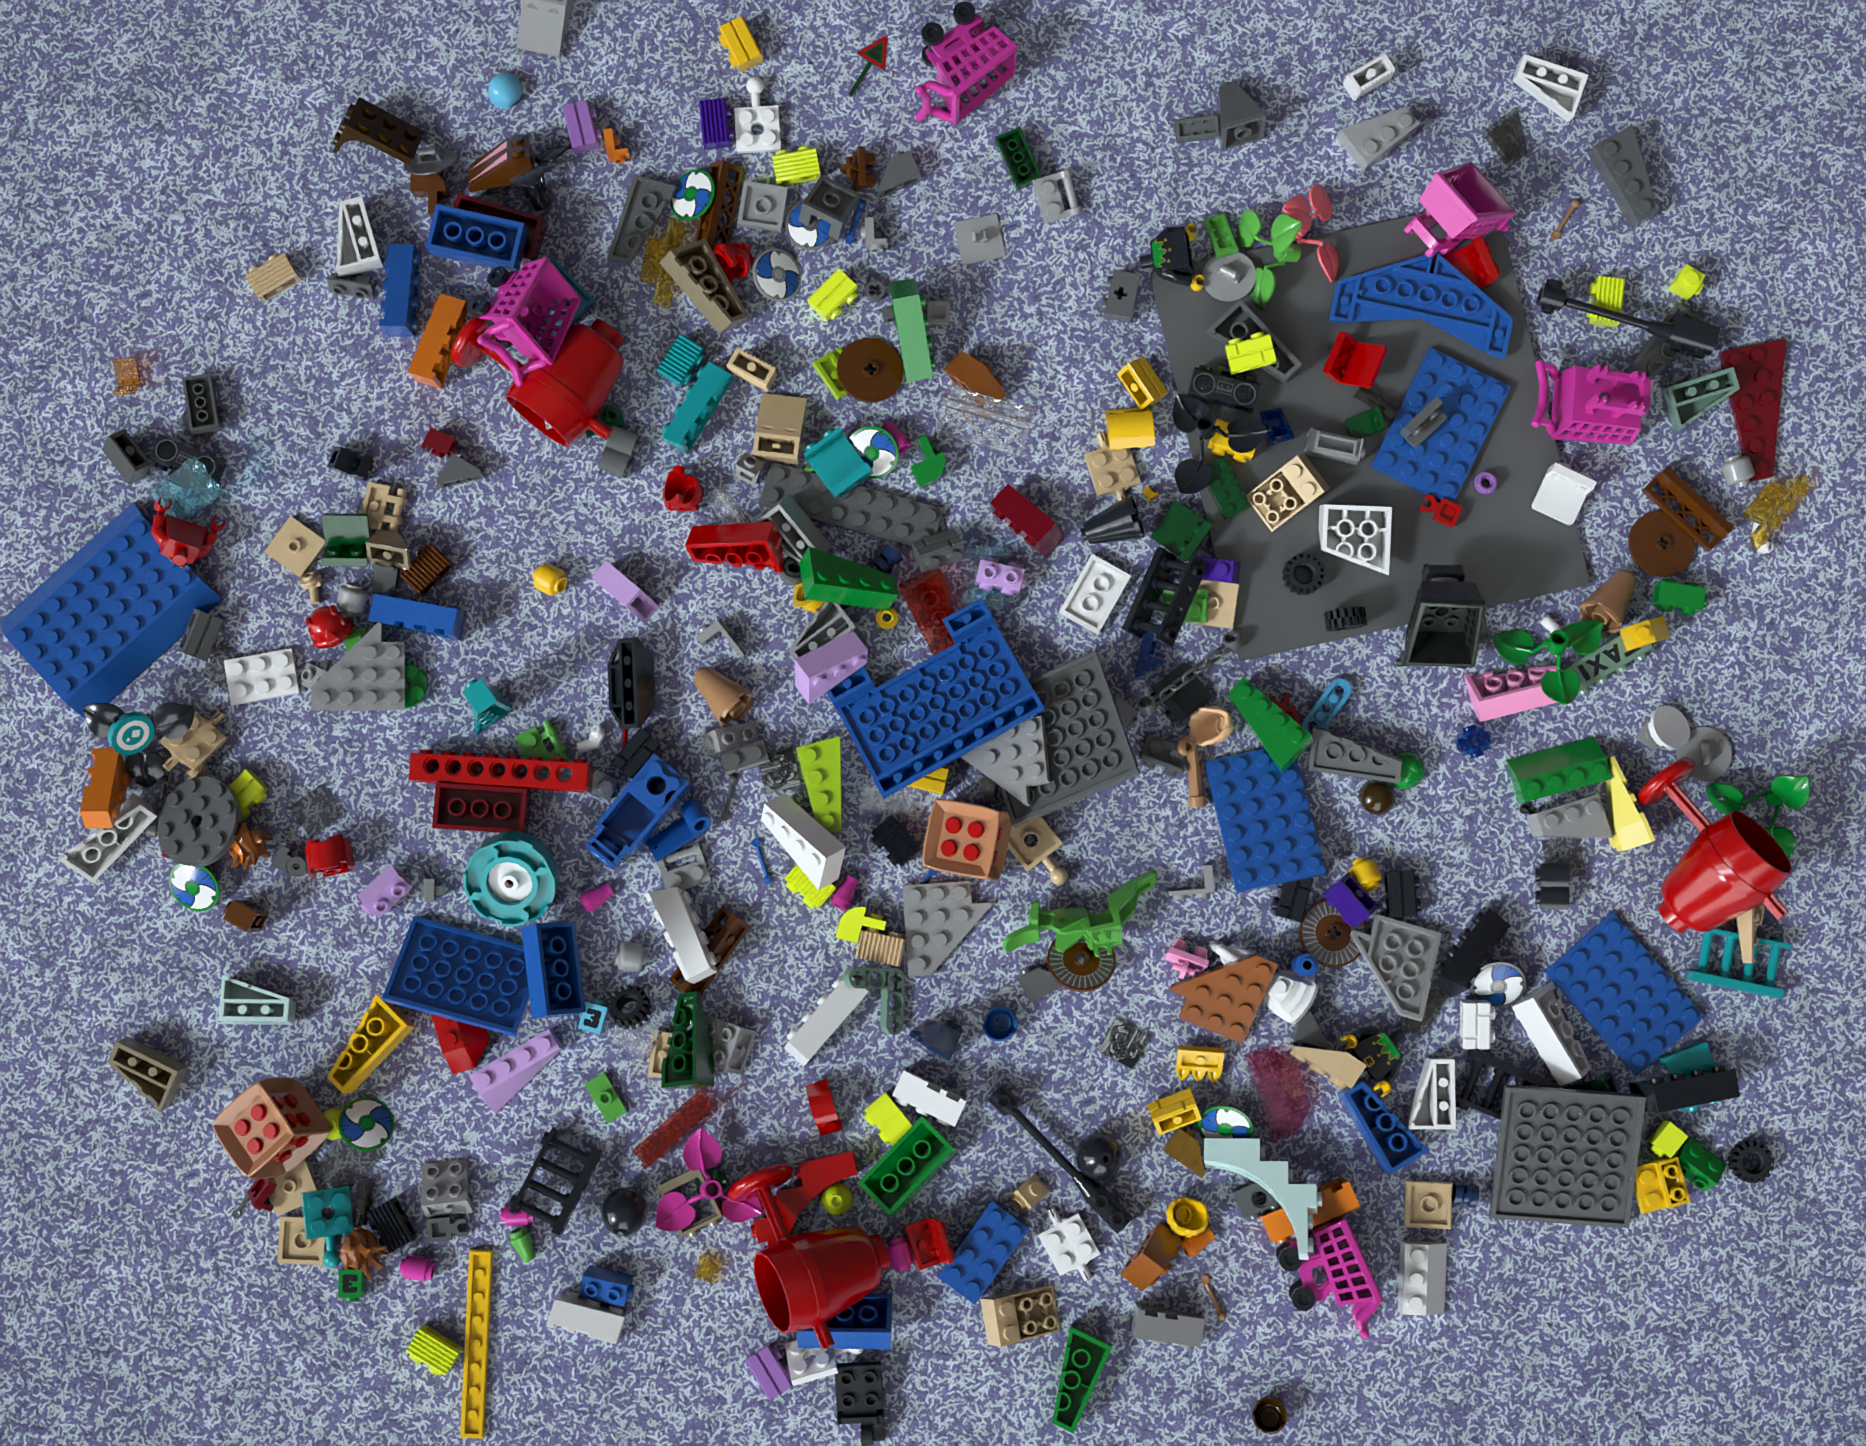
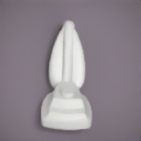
(1287, 993)

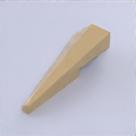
(1747, 929)

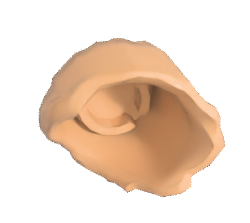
(1210, 725)

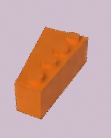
(435, 347)
(1337, 1200)

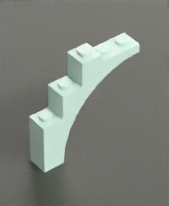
(1297, 1200)

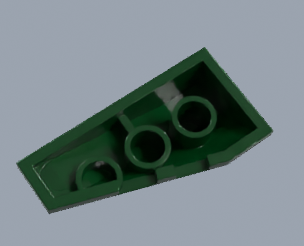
(690, 1053)

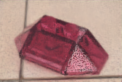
(1279, 1091)

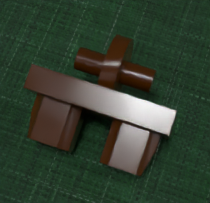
(856, 169)

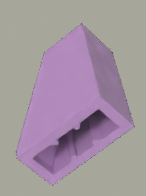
(625, 591)

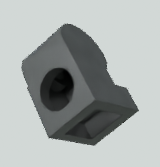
(289, 864)

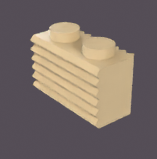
(272, 276)
(752, 369)
(880, 947)

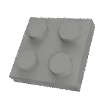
(762, 206)

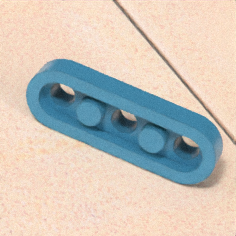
(1331, 699)

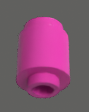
(520, 1218)
(899, 1253)
(417, 1268)

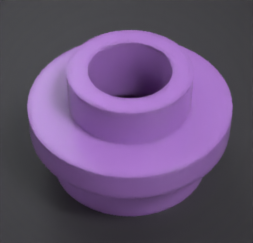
(1492, 481)

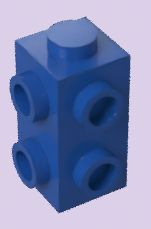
(607, 1286)

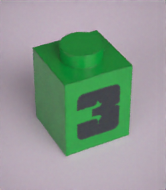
(351, 1284)

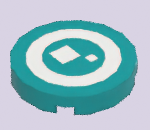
(131, 733)

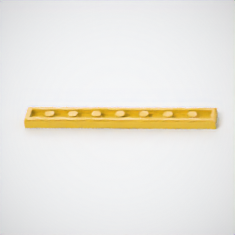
(476, 1343)

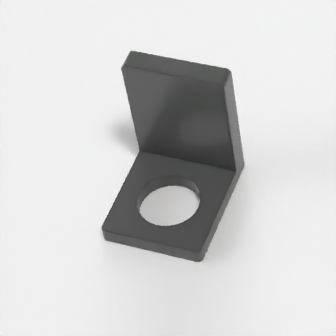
(384, 578)

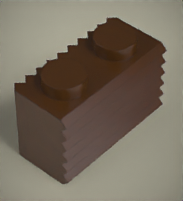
(426, 569)
(245, 915)

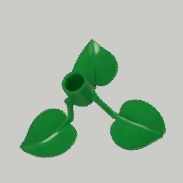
(1559, 686)
(1784, 789)

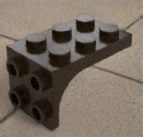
(380, 130)

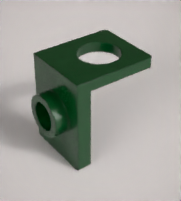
(611, 416)
(1366, 423)
(717, 1175)

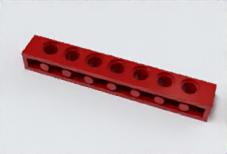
(580, 781)

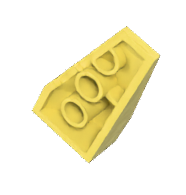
(1626, 824)

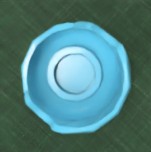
(505, 90)

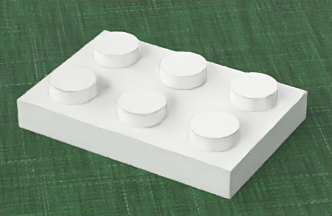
(1094, 594)
(261, 676)

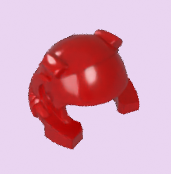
(734, 259)
(682, 491)
(328, 627)

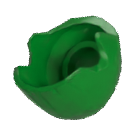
(1412, 770)

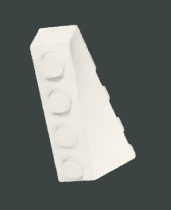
(104, 846)
(683, 933)
(1552, 1034)

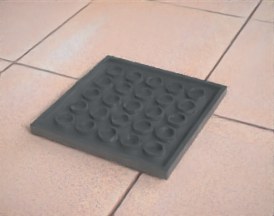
(1083, 739)
(1567, 1156)

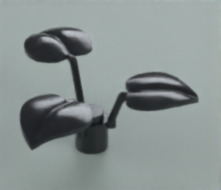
(535, 193)
(1191, 413)
(143, 767)

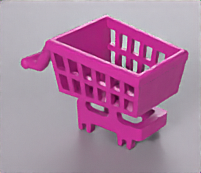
(1463, 206)
(1578, 401)

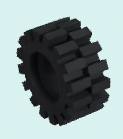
(1315, 567)
(1345, 618)
(625, 996)
(1763, 1167)

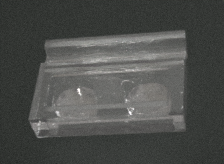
(638, 1041)

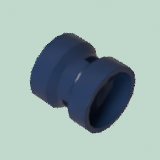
(887, 559)
(1465, 1194)

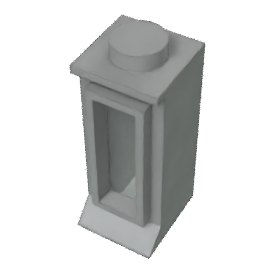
(1334, 447)

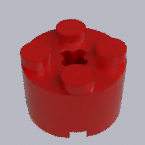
(329, 856)

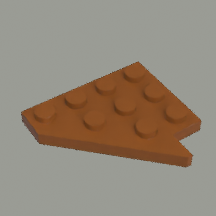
(1227, 995)

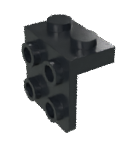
(1185, 699)

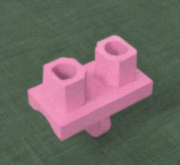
(1186, 962)

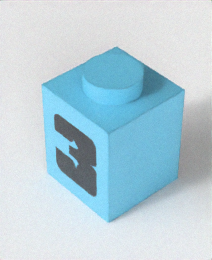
(594, 1017)

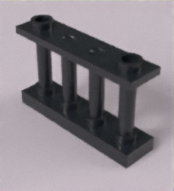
(1150, 591)
(1501, 1070)
(567, 1201)

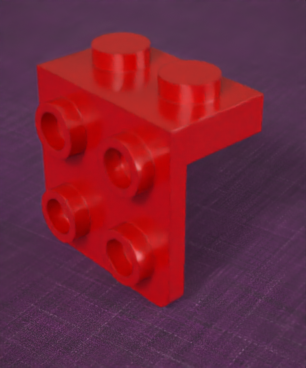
(1475, 263)
(1354, 362)
(929, 1242)

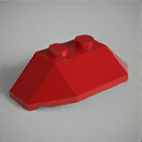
(460, 1043)

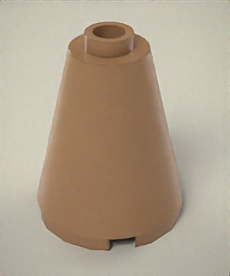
(1610, 601)
(723, 695)

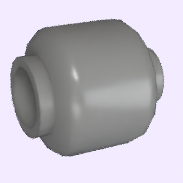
(1737, 470)
(352, 599)
(630, 956)

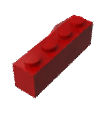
(737, 544)

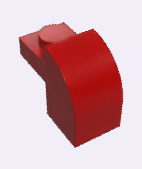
(823, 1107)

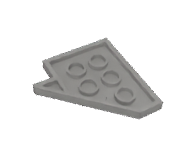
(1015, 758)
(936, 922)
(1401, 962)

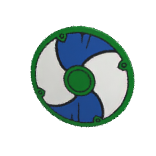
(693, 195)
(877, 449)
(194, 887)
(1225, 1123)
(366, 1124)

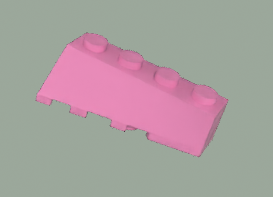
(1507, 693)

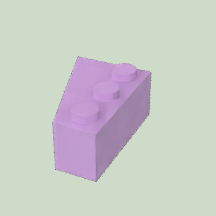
(829, 665)

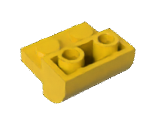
(1129, 428)
(1660, 1185)

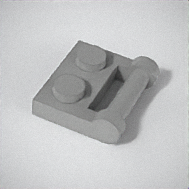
(1050, 198)
(688, 875)

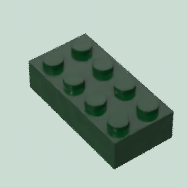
(1017, 158)
(1227, 489)

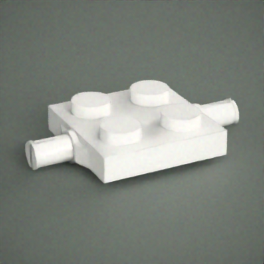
(1069, 1244)

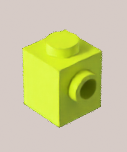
(1687, 282)
(1666, 1139)

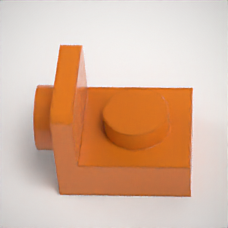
(613, 149)

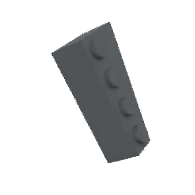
(1625, 175)
(1242, 323)

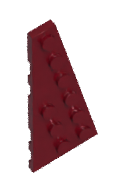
(1757, 401)

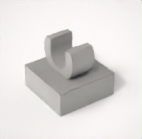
(430, 890)

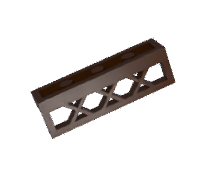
(709, 221)
(1706, 516)
(724, 943)

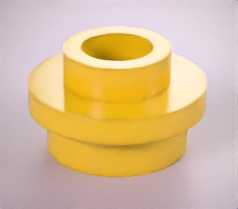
(887, 625)

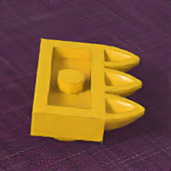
(1199, 1061)

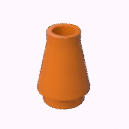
(1195, 1244)

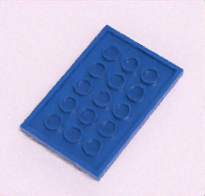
(1448, 453)
(1263, 821)
(460, 976)
(1624, 994)

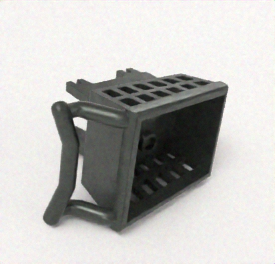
(1444, 637)

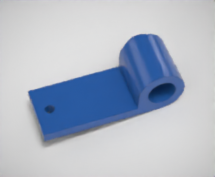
(693, 823)

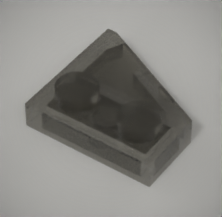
(1507, 138)
(1434, 1003)

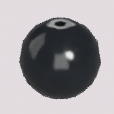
(1099, 1156)
(624, 1211)

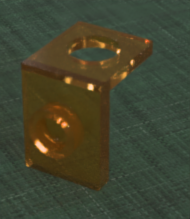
(126, 375)

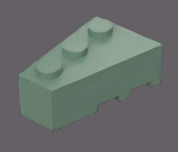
(1695, 397)

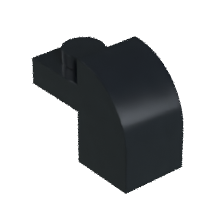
(351, 463)

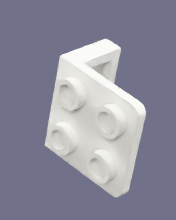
(1562, 493)

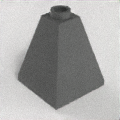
(1239, 117)

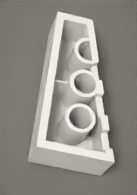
(805, 840)
(824, 1021)

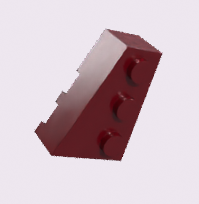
(1027, 520)

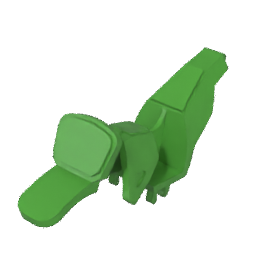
(1075, 923)

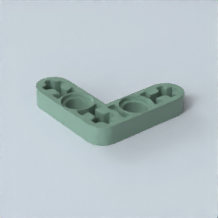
(884, 983)

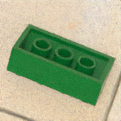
(1558, 770)
(907, 1167)

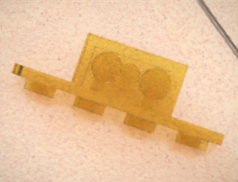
(652, 270)
(1772, 507)

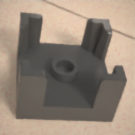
(830, 203)

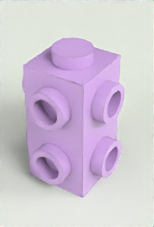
(1002, 577)
(384, 892)

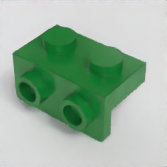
(1700, 1164)

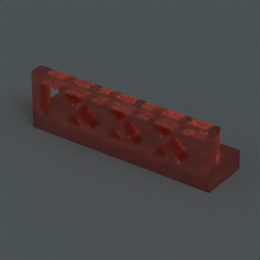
(674, 1128)

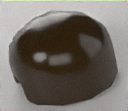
(1376, 797)
(1271, 1421)

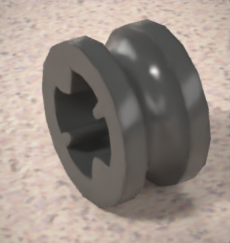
(875, 298)

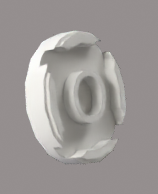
(1669, 728)

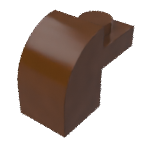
(431, 187)

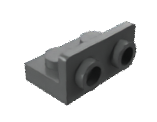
(1424, 423)
(1163, 755)

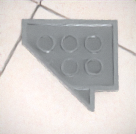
(364, 678)

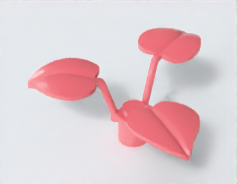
(1300, 209)

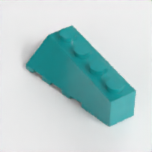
(697, 408)
(486, 702)

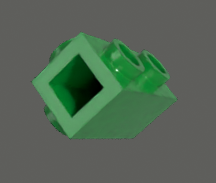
(1685, 597)

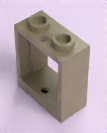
(681, 1179)

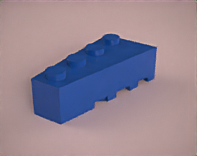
(401, 291)
(417, 616)
(1383, 1132)

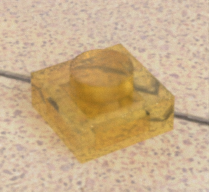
(707, 1269)

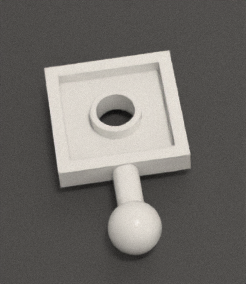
(749, 116)
(822, 1366)

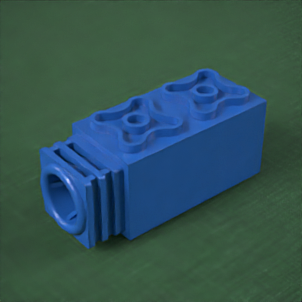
(638, 812)

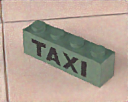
(1604, 661)

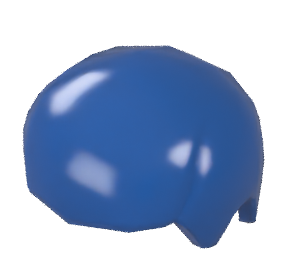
(1006, 1020)

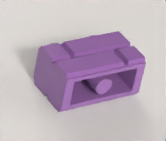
(581, 126)
(770, 1370)

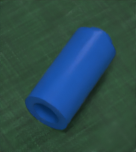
(1296, 964)

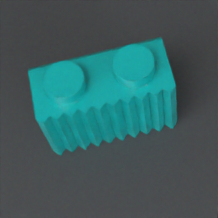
(681, 361)

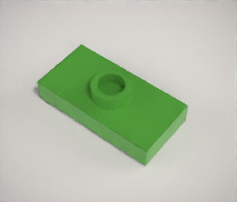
(1220, 235)
(606, 1097)

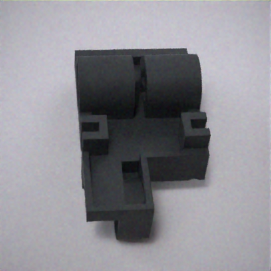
(861, 1399)

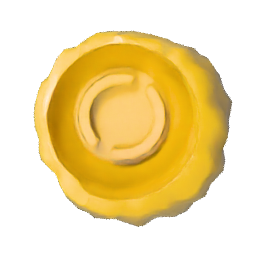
(1187, 1216)

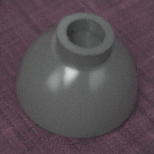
(791, 571)

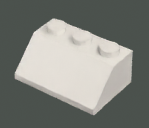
(1422, 1278)

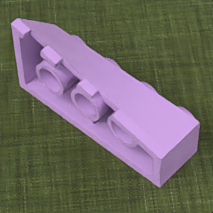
(511, 1072)

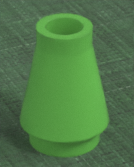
(522, 1242)

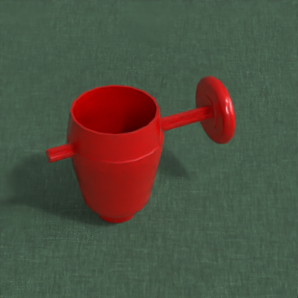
(564, 393)
(1724, 869)
(809, 1274)

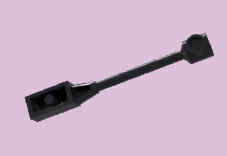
(1679, 332)
(1096, 1197)

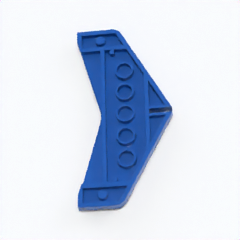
(1438, 298)

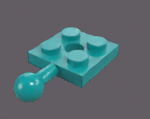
(338, 1223)

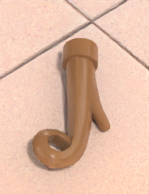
(1195, 772)

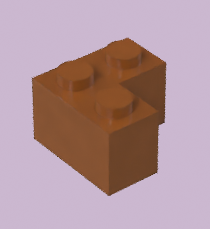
(976, 376)
(1152, 1258)

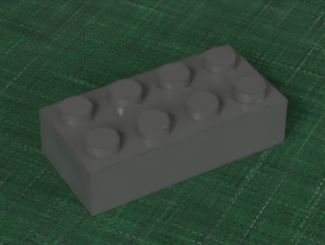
(201, 403)

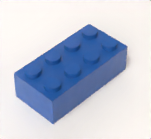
(476, 238)
(553, 969)
(983, 1251)
(859, 1327)

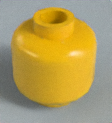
(549, 579)
(1366, 873)

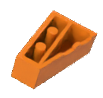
(106, 791)

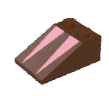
(501, 164)

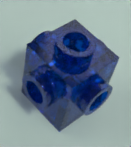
(1467, 747)

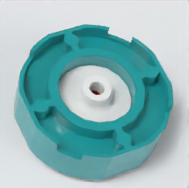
(511, 878)

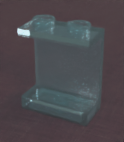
(188, 490)
(970, 591)

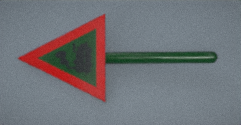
(875, 55)

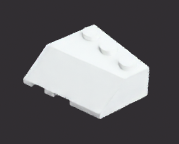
(1357, 534)

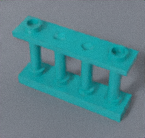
(1746, 983)

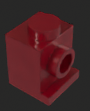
(440, 443)

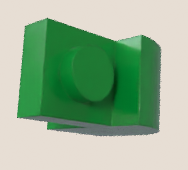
(932, 468)

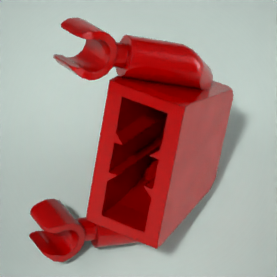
(180, 538)

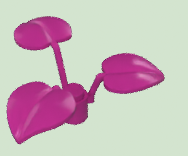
(674, 1211)

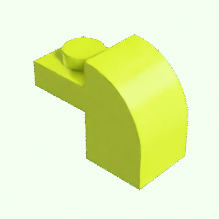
(852, 922)

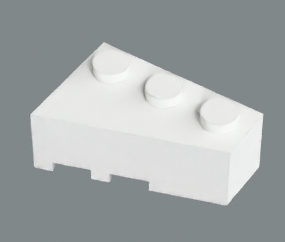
(1551, 84)
(356, 240)
(1434, 1097)
(929, 1098)
(587, 1317)

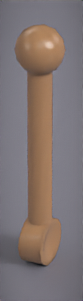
(1556, 234)
(1205, 1280)

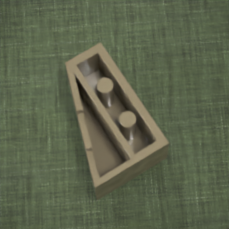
(148, 1070)

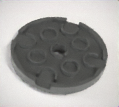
(178, 818)

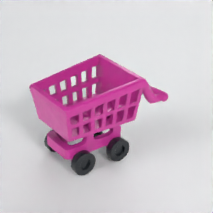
(967, 52)
(520, 313)
(1306, 1293)

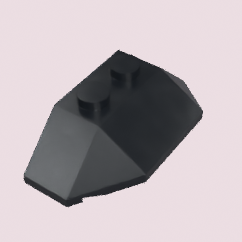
(631, 683)

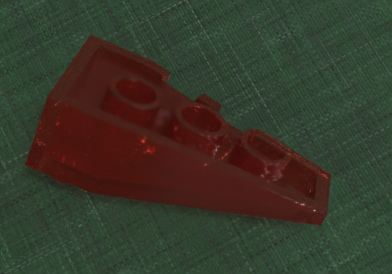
(929, 602)

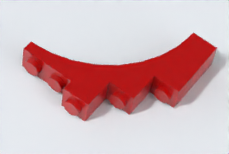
(815, 1176)

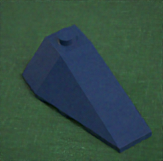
(938, 1037)

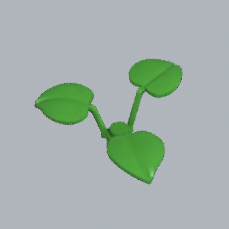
(1283, 232)

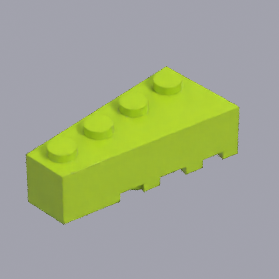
(823, 781)

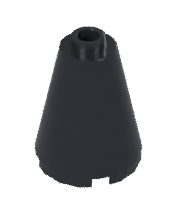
(1114, 524)

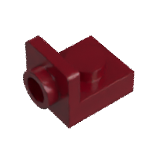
(260, 1193)

